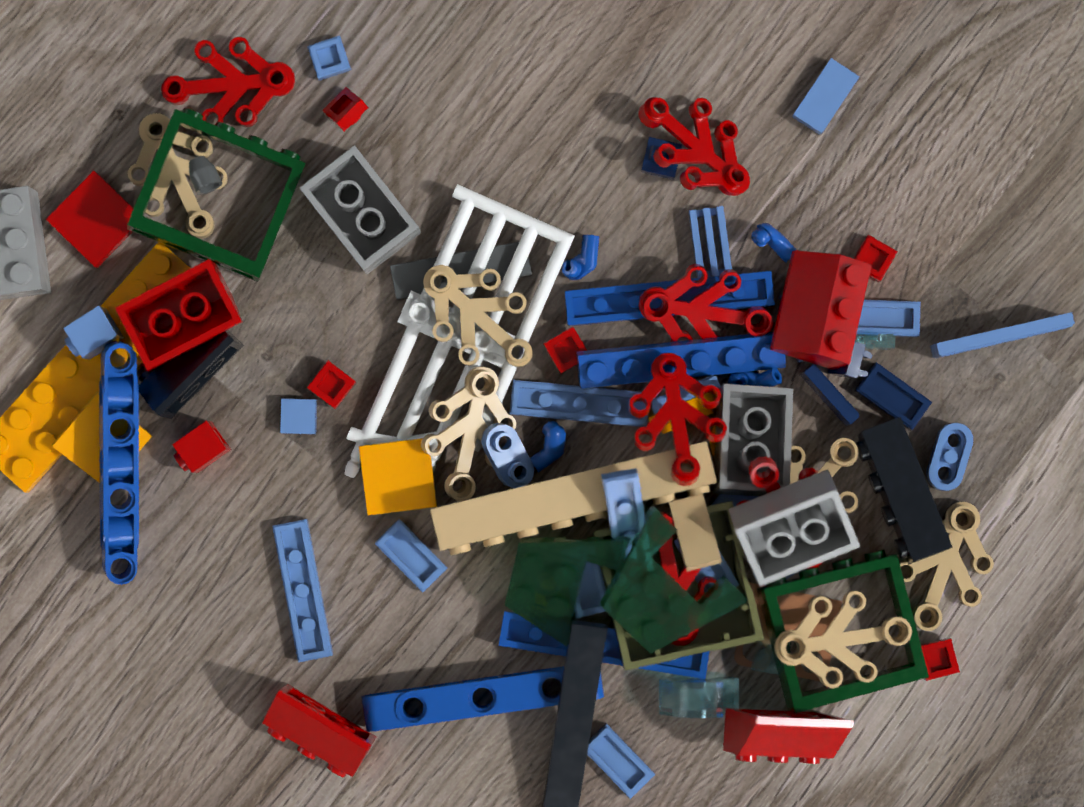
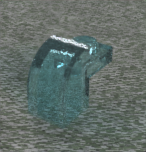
(698, 697)

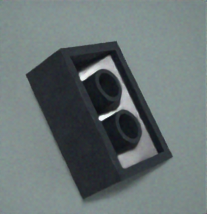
(181, 378)

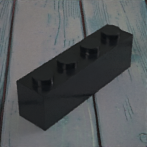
(903, 490)

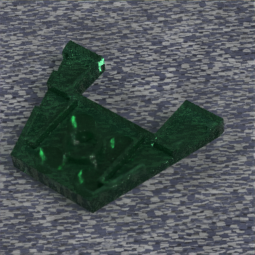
(550, 577)
(652, 601)

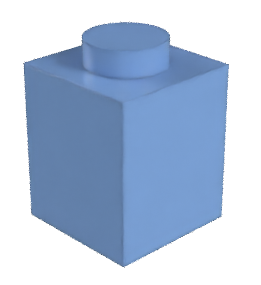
(92, 333)

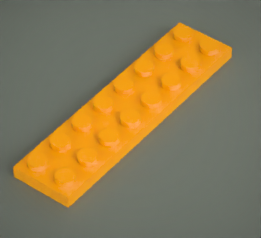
(70, 382)

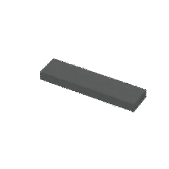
(411, 274)

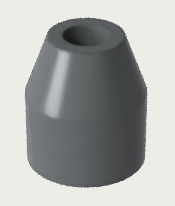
(203, 175)

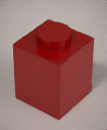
(200, 448)

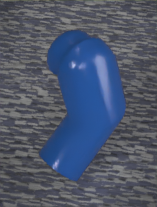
(777, 241)
(585, 261)
(767, 379)
(553, 446)

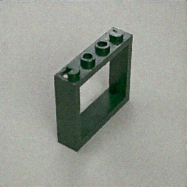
(194, 246)
(842, 569)

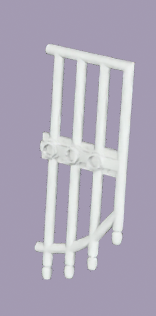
(420, 316)

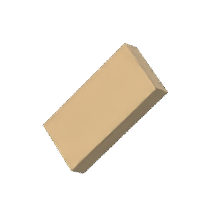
(695, 532)

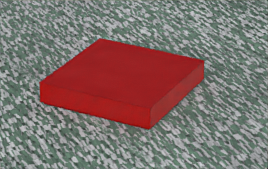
(93, 219)

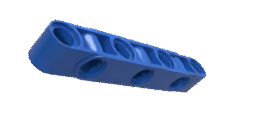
(119, 462)
(456, 701)

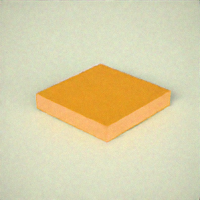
(81, 438)
(397, 477)

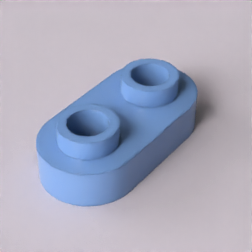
(950, 457)
(507, 458)

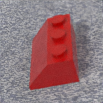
(821, 308)
(179, 314)
(318, 731)
(783, 735)

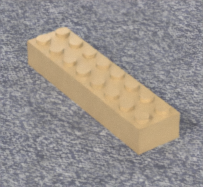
(559, 501)

